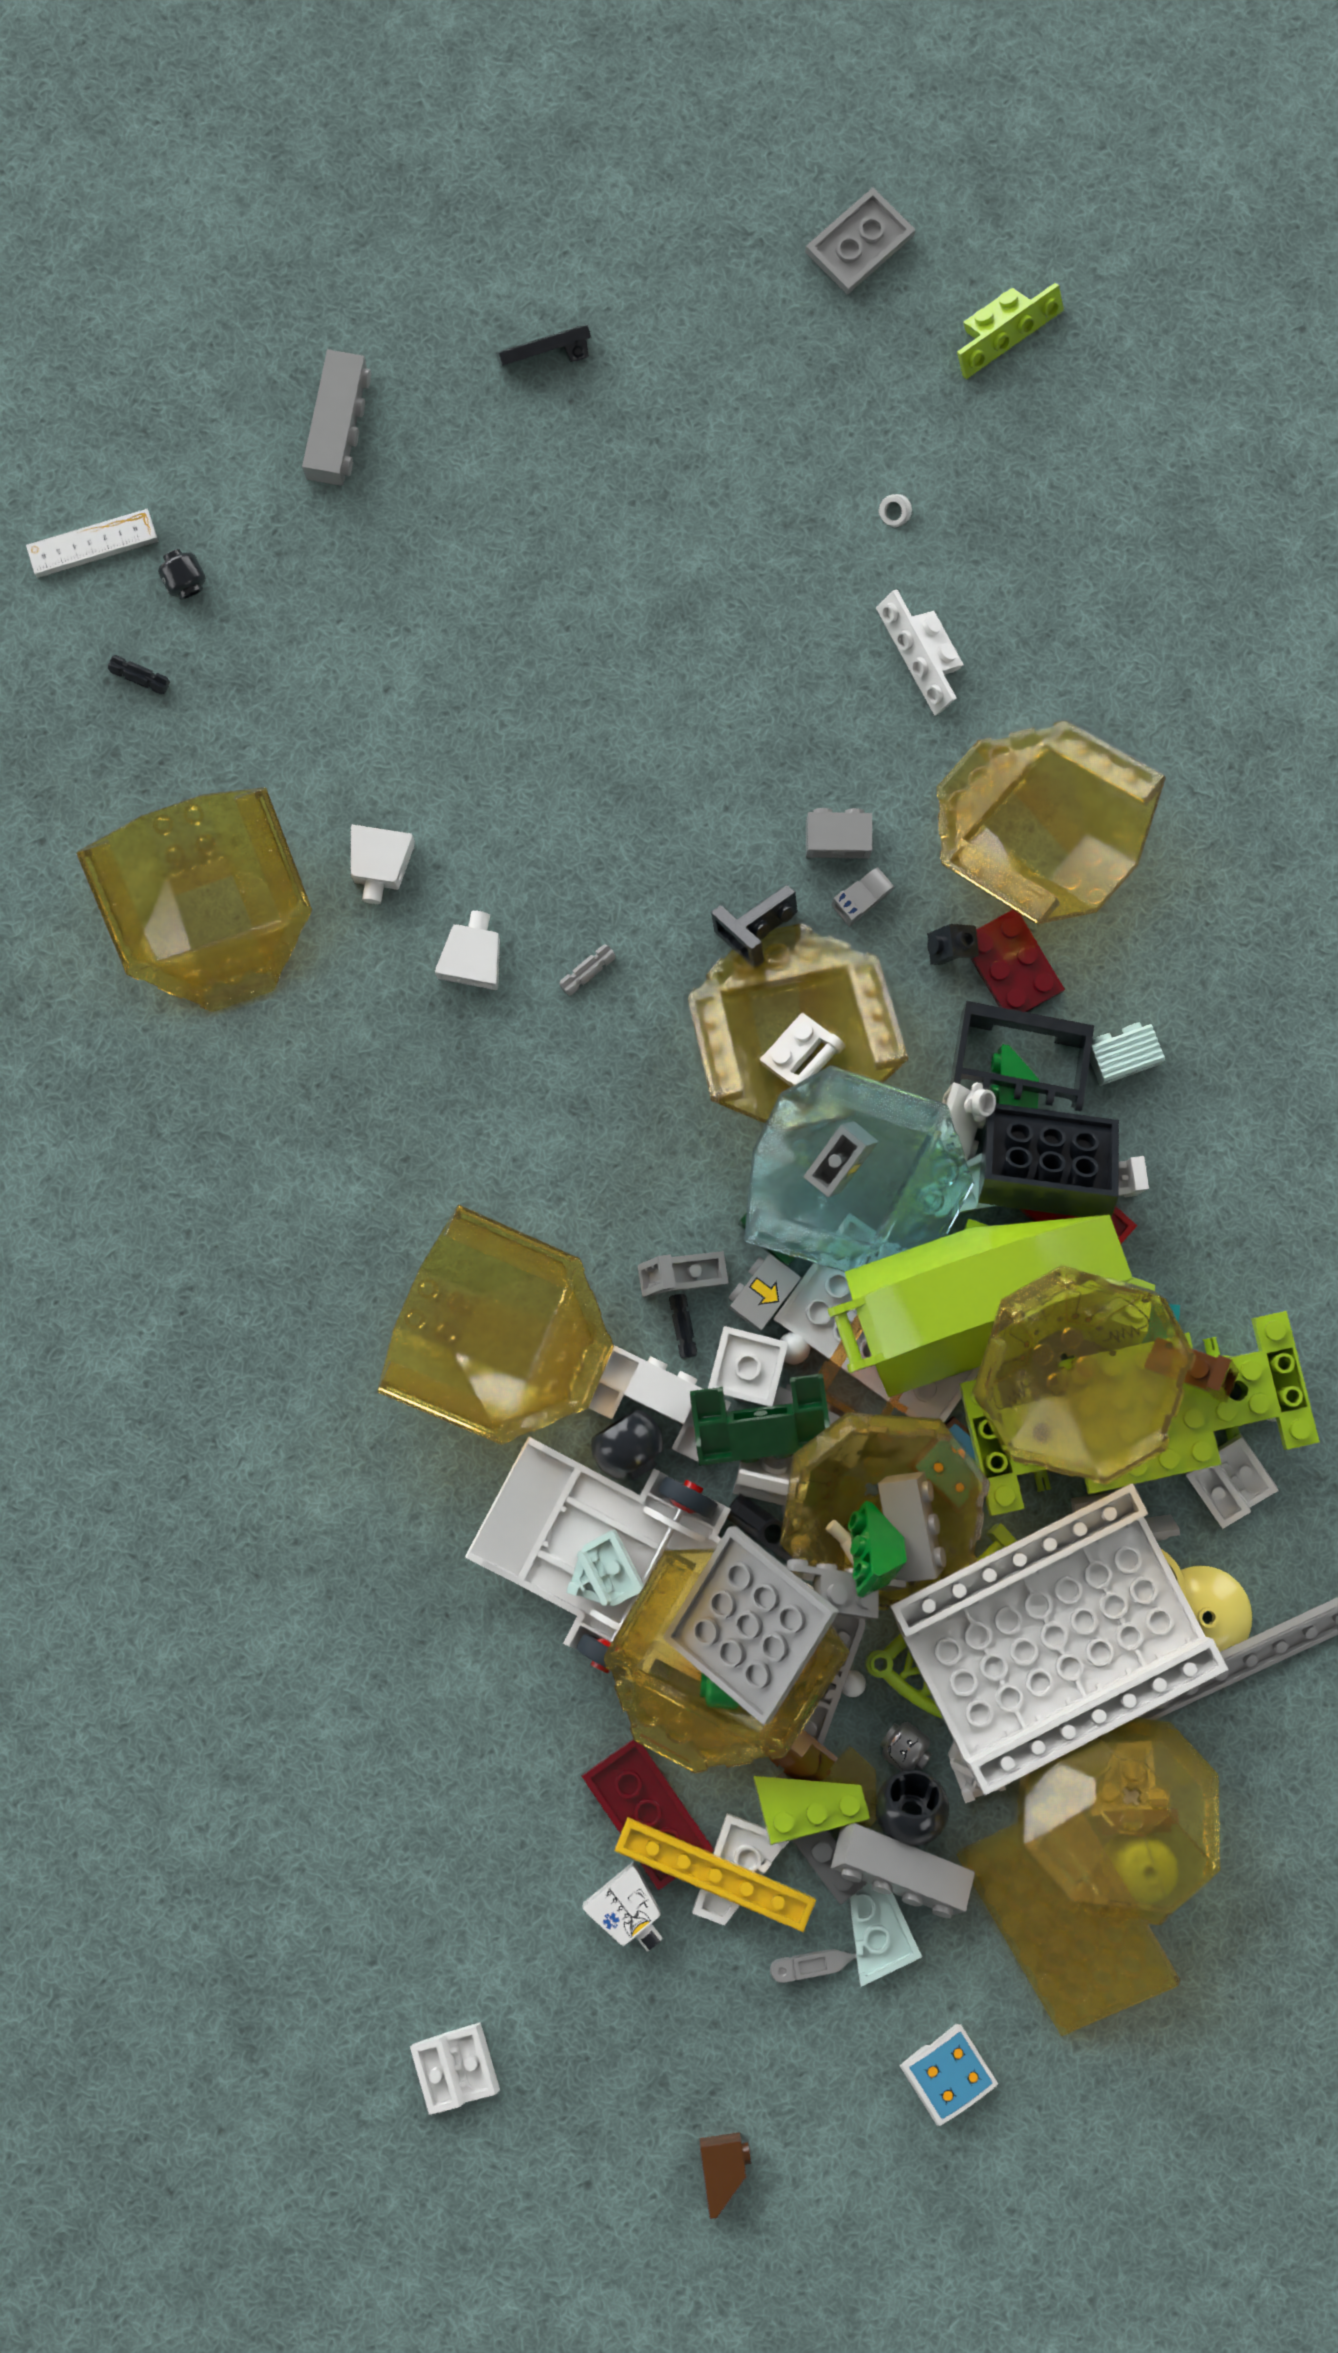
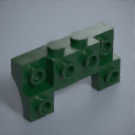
(758, 1431)

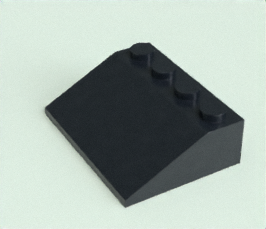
(1050, 1161)

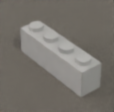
(335, 418)
(902, 1871)

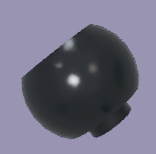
(628, 1446)
(912, 1807)

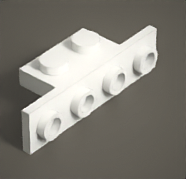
(923, 648)

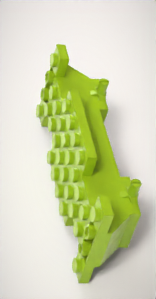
(1269, 1386)

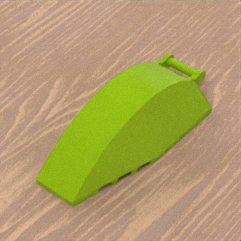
(937, 1302)

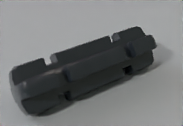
(138, 674)
(683, 1325)

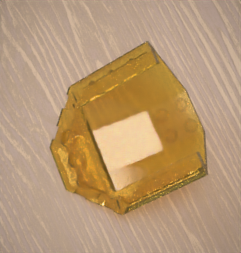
(1047, 820)
(201, 896)
(747, 1010)
(496, 1332)
(663, 1687)

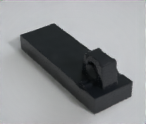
(573, 341)

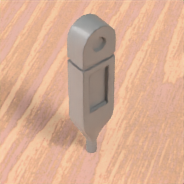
(809, 1965)

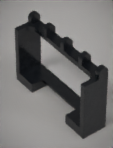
(1064, 1031)

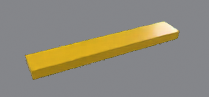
(715, 1874)

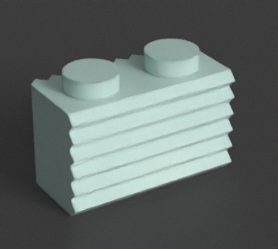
(1125, 1054)

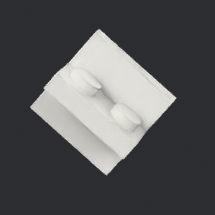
(748, 1366)
(764, 1479)

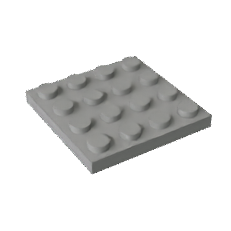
(750, 1625)

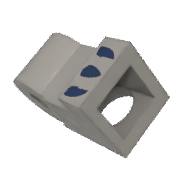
(862, 896)

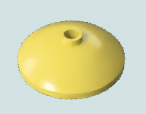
(1226, 1600)

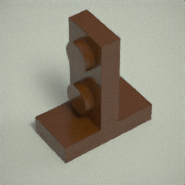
(1212, 1375)

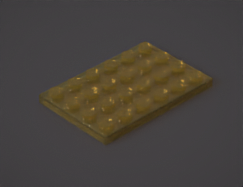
(1069, 1953)

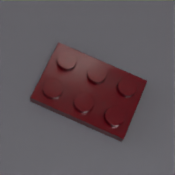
(1014, 964)

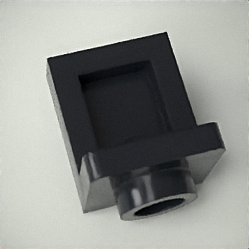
(952, 943)

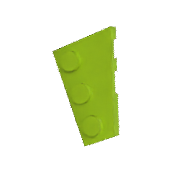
(807, 1807)

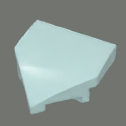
(605, 1572)

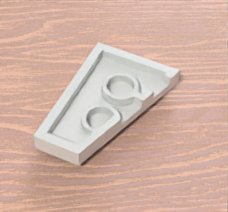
(743, 1845)

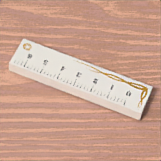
(92, 543)

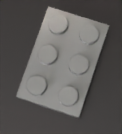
(860, 241)

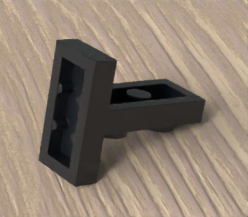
(746, 932)

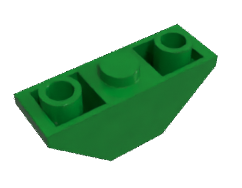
(1008, 1063)
(876, 1549)

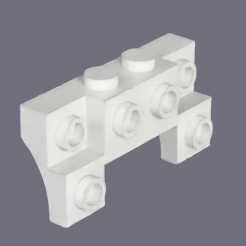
(651, 1387)

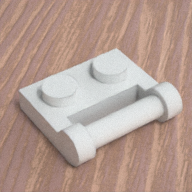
(796, 1046)

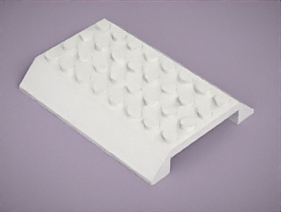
(1056, 1639)

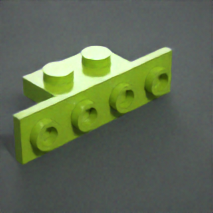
(1005, 324)

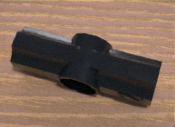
(754, 1521)

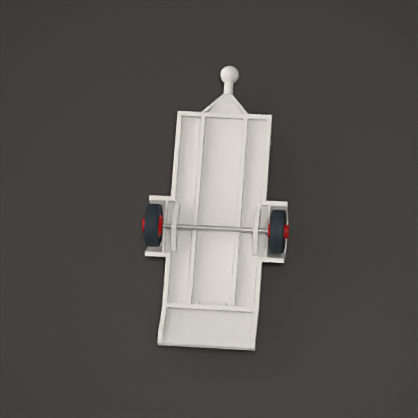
(559, 1505)

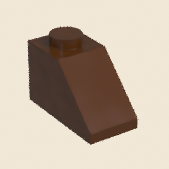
(723, 2168)

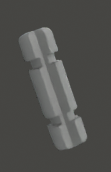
(587, 969)

